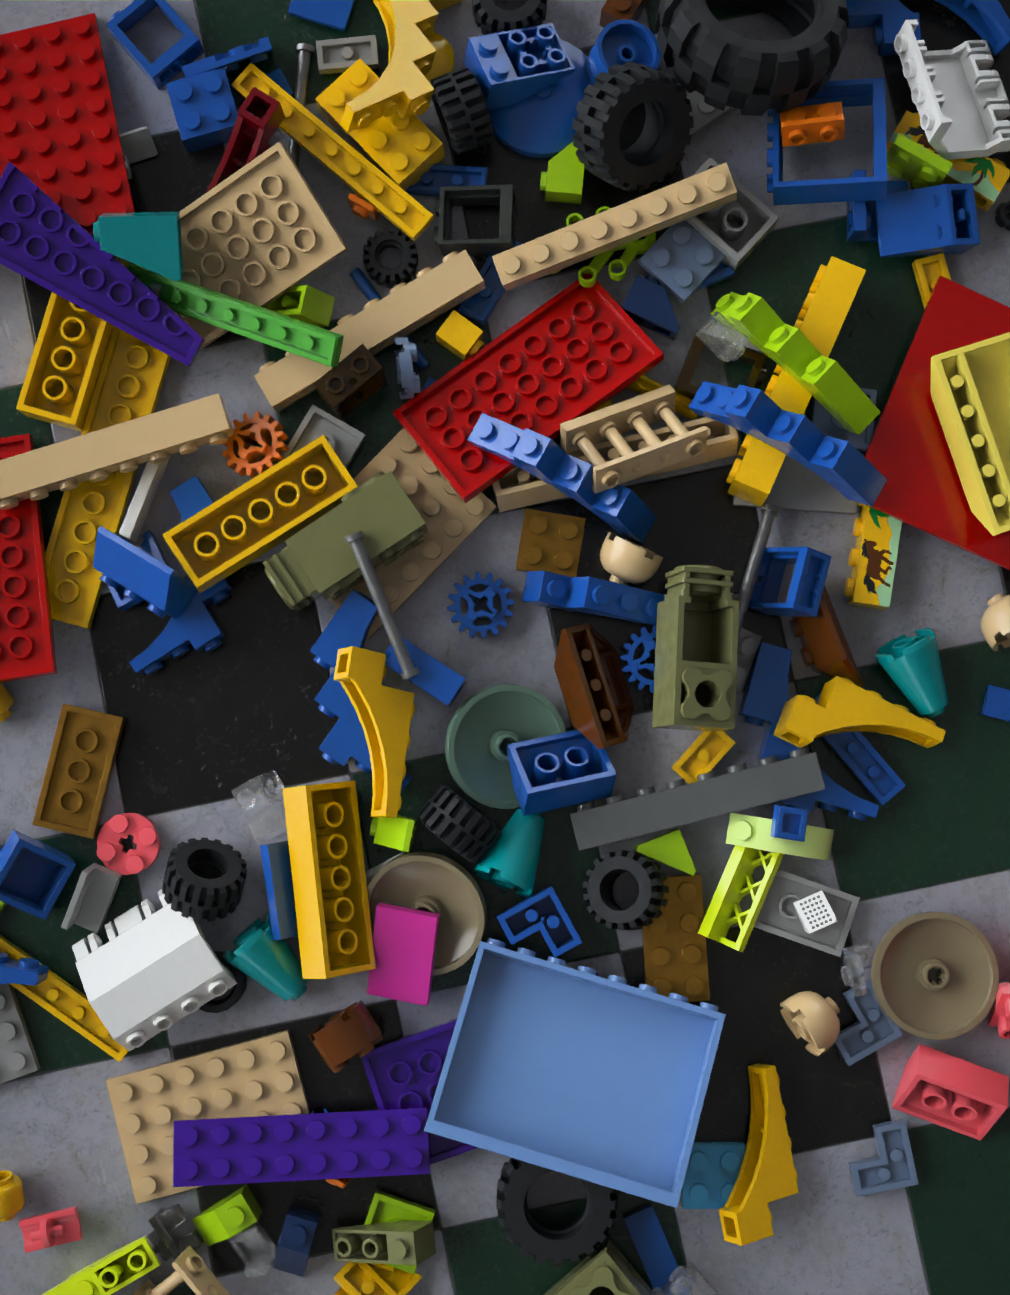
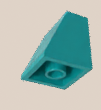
(143, 239)

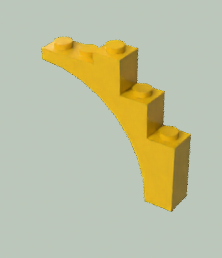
(410, 58)

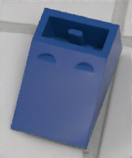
(517, 63)
(927, 221)

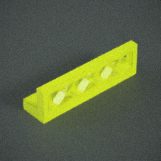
(730, 891)

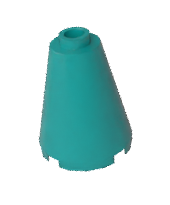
(916, 670)
(514, 855)
(267, 960)

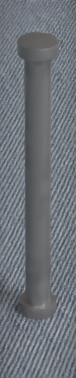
(305, 52)
(769, 513)
(382, 605)

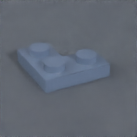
(870, 1031)
(893, 1165)

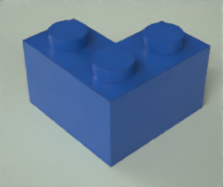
(543, 913)

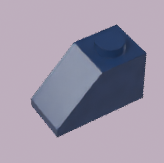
(651, 308)
(296, 1240)

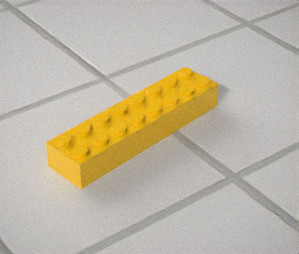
(820, 323)

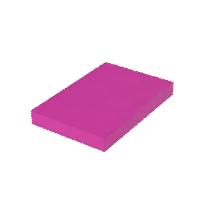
(403, 953)

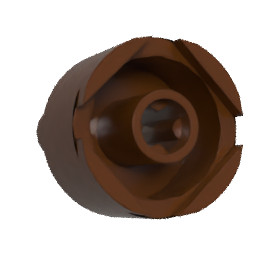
(346, 1035)

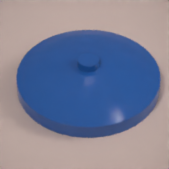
(544, 121)

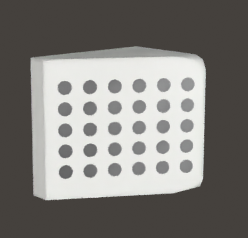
(814, 912)

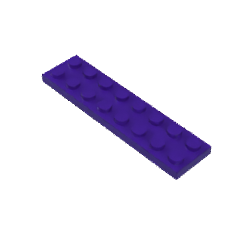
(300, 1147)

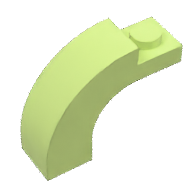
(756, 832)

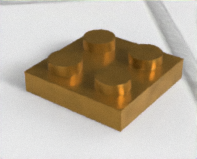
(550, 542)

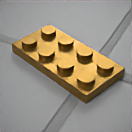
(79, 771)
(673, 947)

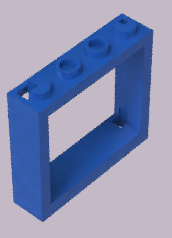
(851, 93)

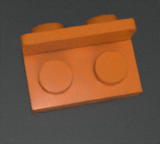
(812, 124)

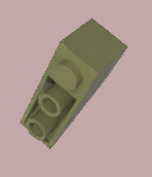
(385, 1243)

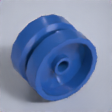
(622, 43)

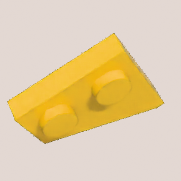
(375, 1279)

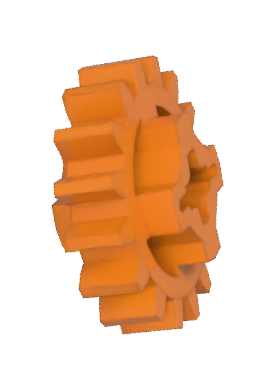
(255, 431)

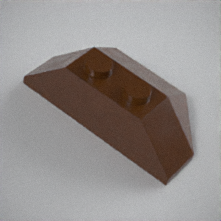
(825, 643)
(593, 686)

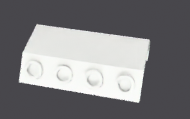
(956, 96)
(149, 972)

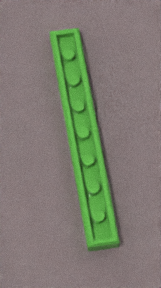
(246, 318)

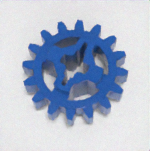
(489, 594)
(648, 645)

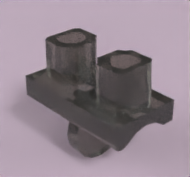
(167, 1238)

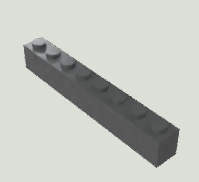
(697, 800)

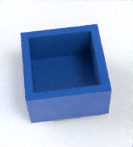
(204, 109)
(32, 874)

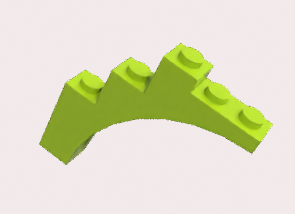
(800, 359)

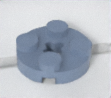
(404, 367)

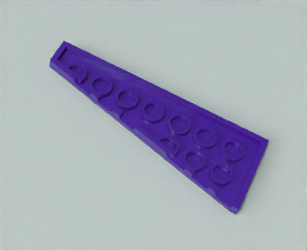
(64, 258)

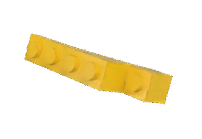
(851, 709)
(385, 722)
(766, 1166)

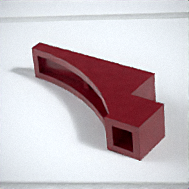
(251, 134)

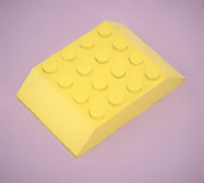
(974, 411)

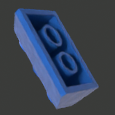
(140, 575)
(559, 772)

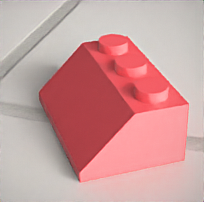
(951, 1092)

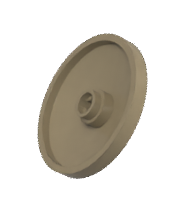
(436, 886)
(935, 975)

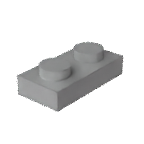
(341, 53)

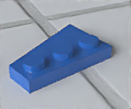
(230, 60)

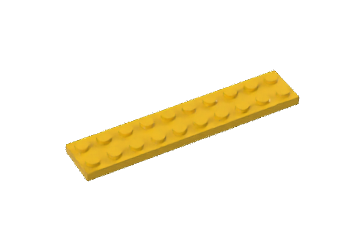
(124, 391)

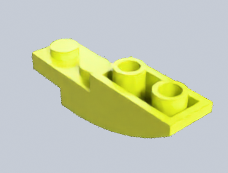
(110, 1271)

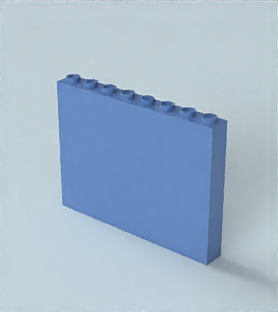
(577, 1072)

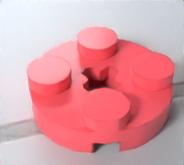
(111, 850)

